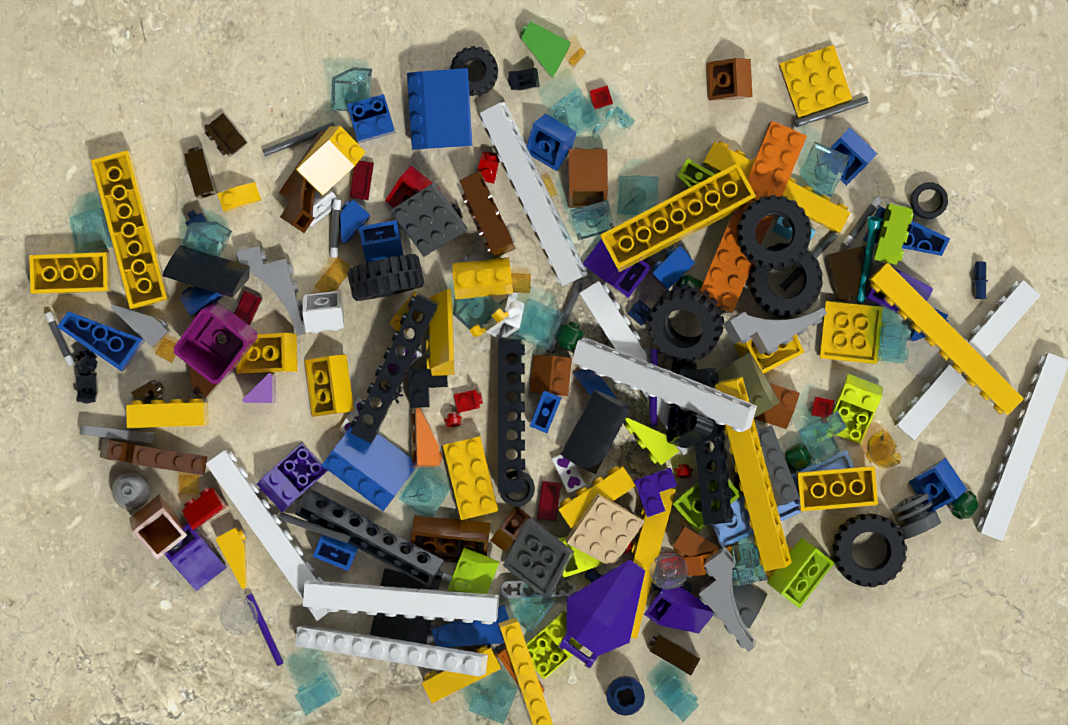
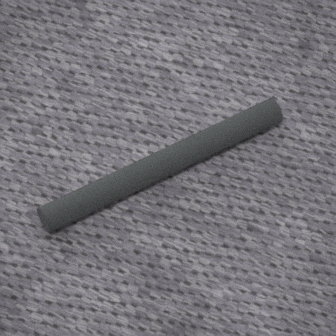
(830, 112)
(296, 140)
(797, 272)
(567, 311)
(314, 527)

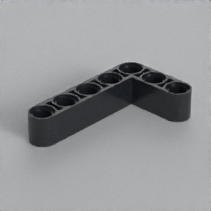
(682, 426)

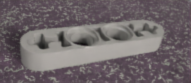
(117, 433)
(535, 594)

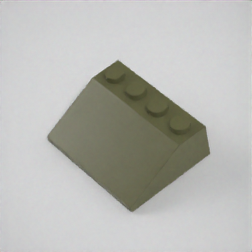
(756, 384)

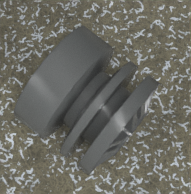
(915, 515)

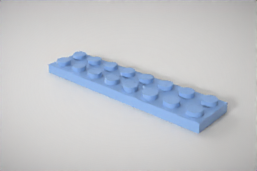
(740, 528)

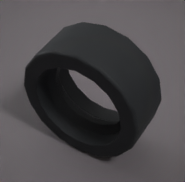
(943, 200)
(531, 489)

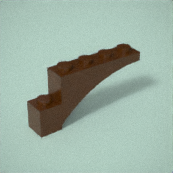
(301, 197)
(153, 457)

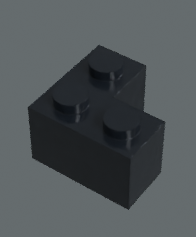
(419, 383)

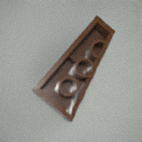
(487, 214)

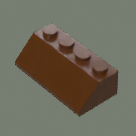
(449, 536)

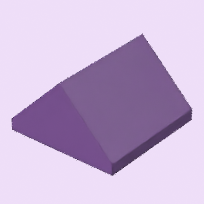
(263, 392)

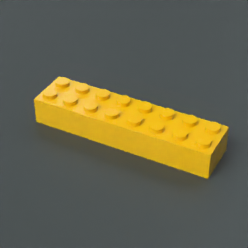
(678, 217)
(130, 230)

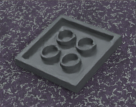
(429, 219)
(538, 558)

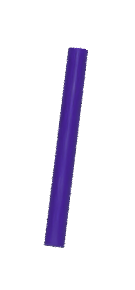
(653, 400)
(266, 633)

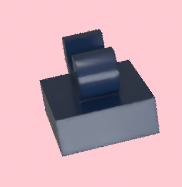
(194, 218)
(640, 312)

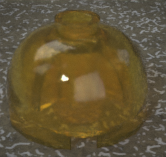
(882, 450)

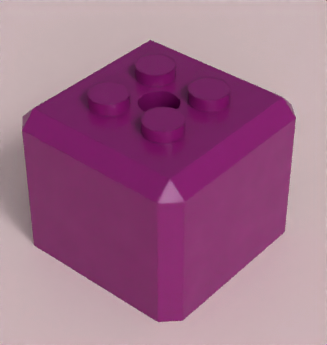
(202, 349)

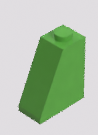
(545, 47)

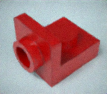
(468, 400)

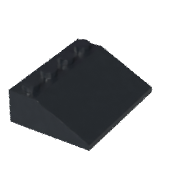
(400, 627)

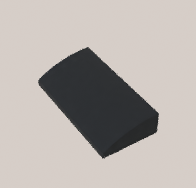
(207, 271)
(595, 431)

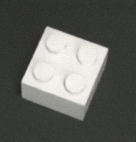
(323, 311)

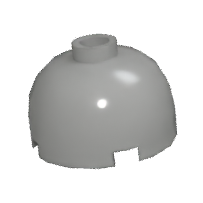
(131, 490)

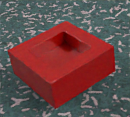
(601, 97)
(822, 407)

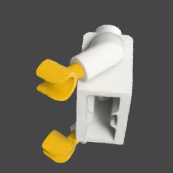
(504, 319)

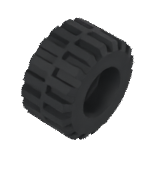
(486, 59)

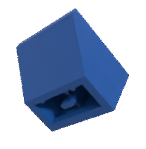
(371, 118)
(381, 240)
(673, 267)
(335, 552)

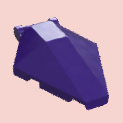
(603, 612)

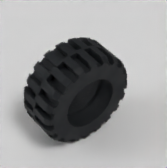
(773, 206)
(385, 277)
(787, 306)
(676, 344)
(895, 550)

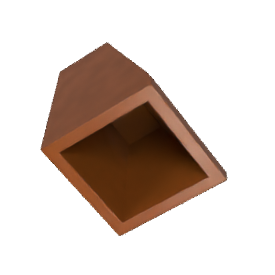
(587, 176)
(157, 527)

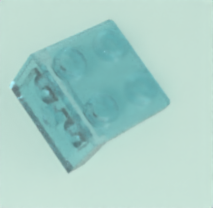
(574, 112)
(622, 120)

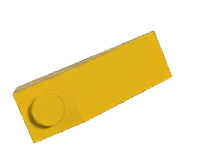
(234, 550)

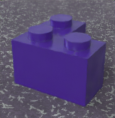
(649, 488)

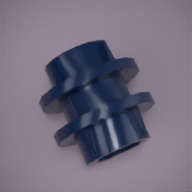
(621, 684)

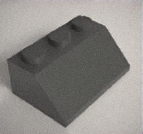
(748, 602)

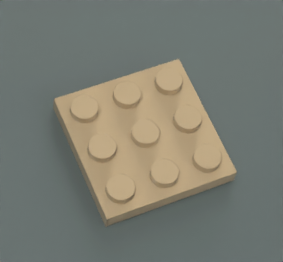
(604, 530)

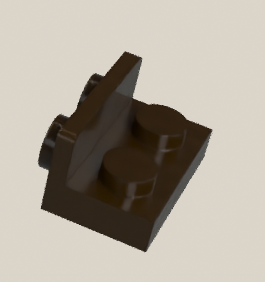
(225, 135)
(146, 390)

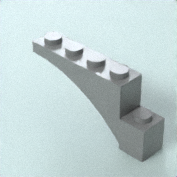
(277, 277)
(769, 333)
(720, 596)

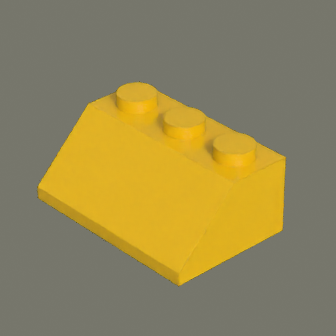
(482, 278)
(329, 385)

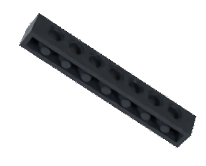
(505, 348)
(369, 431)
(705, 457)
(370, 537)

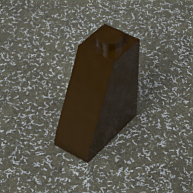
(200, 173)
(845, 272)
(674, 653)

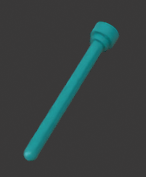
(874, 224)

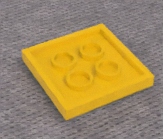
(815, 81)
(851, 332)

